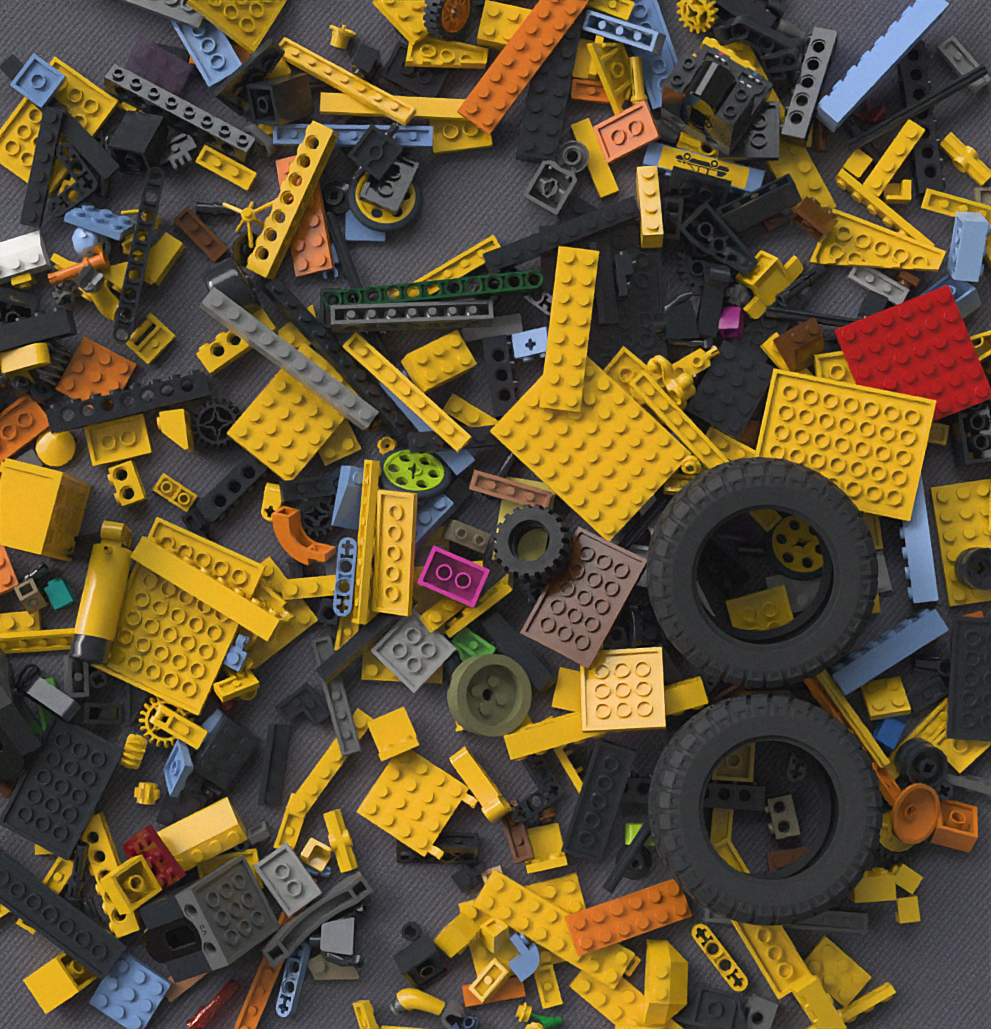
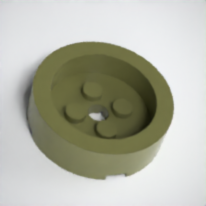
(508, 697)

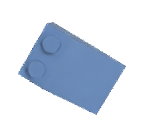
(348, 498)

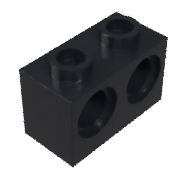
(366, 63)

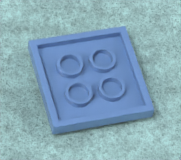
(131, 992)

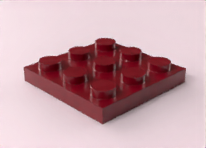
(157, 856)

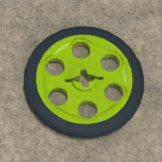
(437, 466)

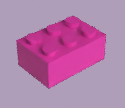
(453, 576)

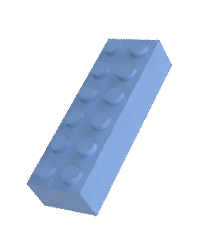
(888, 650)

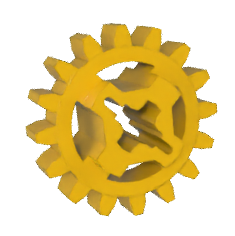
(697, 14)

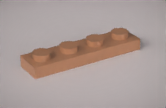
(509, 489)

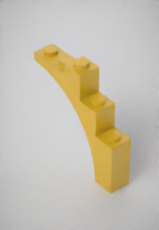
(159, 262)

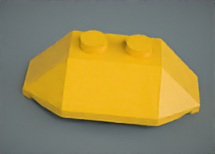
(664, 982)

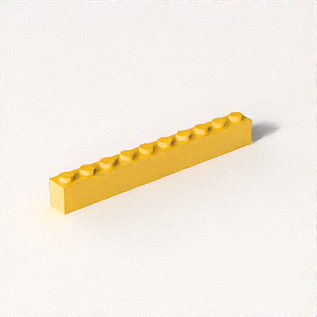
(568, 728)

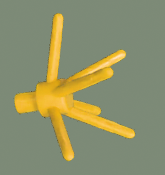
(248, 216)

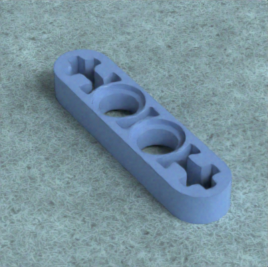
(342, 576)
(297, 979)

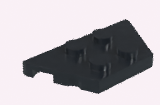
(713, 1009)

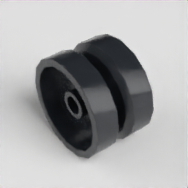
(921, 762)

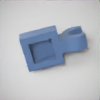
(236, 654)

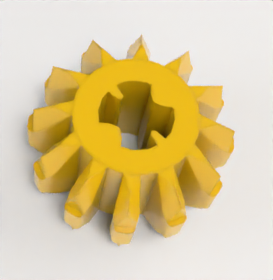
(134, 751)

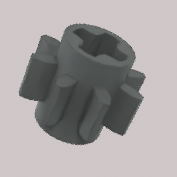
(65, 294)
(737, 295)

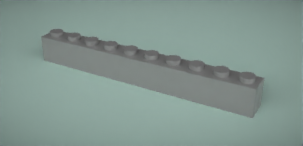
(288, 358)

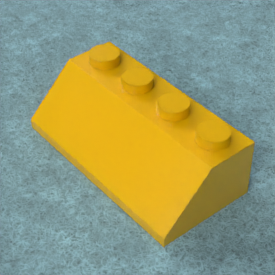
(204, 834)

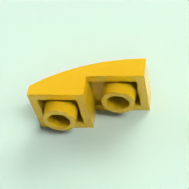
(174, 492)

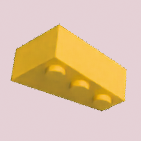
(817, 1003)

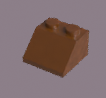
(814, 219)
(800, 345)

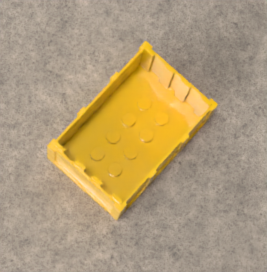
(40, 509)

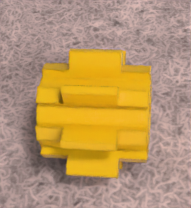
(147, 793)

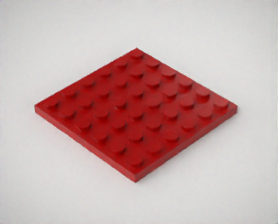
(917, 352)

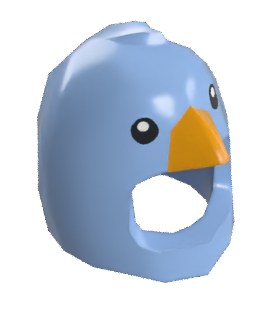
(90, 243)

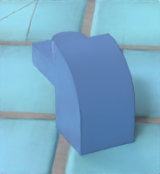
(527, 960)

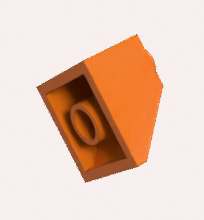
(956, 826)

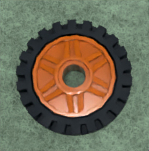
(448, 17)

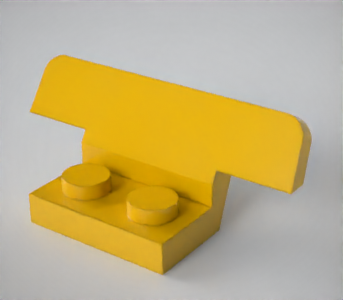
(767, 280)

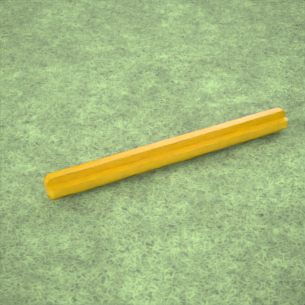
(852, 719)

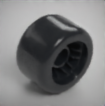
(234, 283)

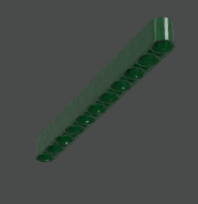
(444, 286)

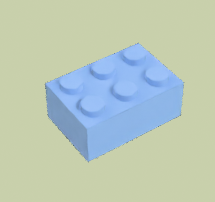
(968, 246)

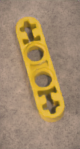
(717, 958)

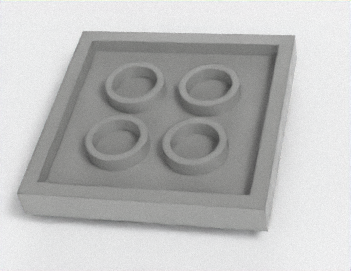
(412, 650)

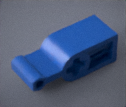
(888, 732)

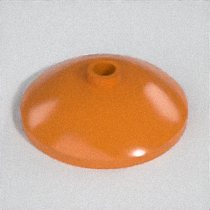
(915, 813)

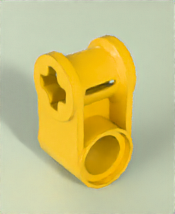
(271, 500)

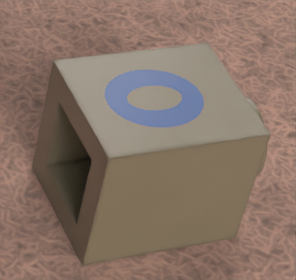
(30, 596)

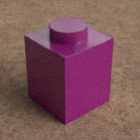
(731, 322)

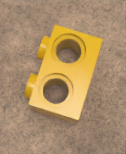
(132, 481)

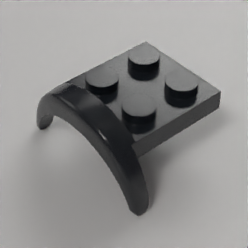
(644, 627)

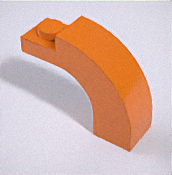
(294, 539)

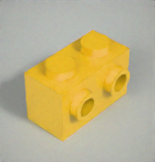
(457, 935)

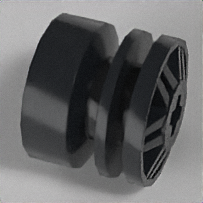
(965, 570)

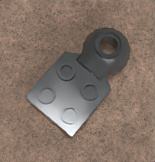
(556, 182)

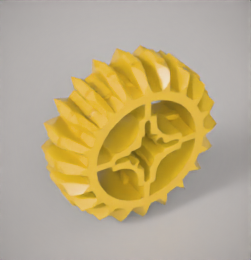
(152, 730)

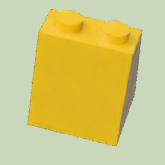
(58, 981)

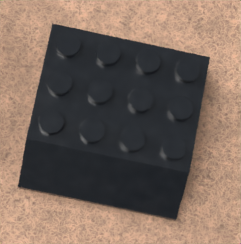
(733, 394)

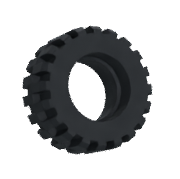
(513, 530)

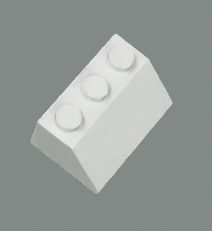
(23, 256)

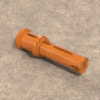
(98, 262)

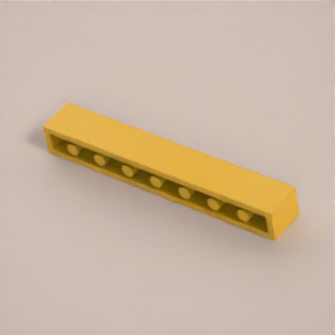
(207, 588)

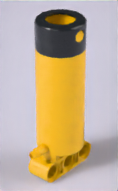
(102, 595)

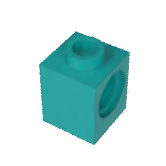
(60, 593)

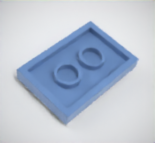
(100, 221)

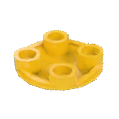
(56, 448)

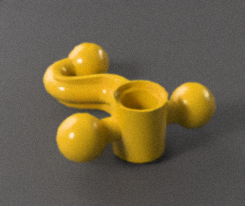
(680, 387)

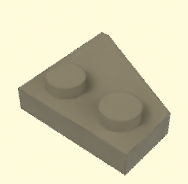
(325, 970)

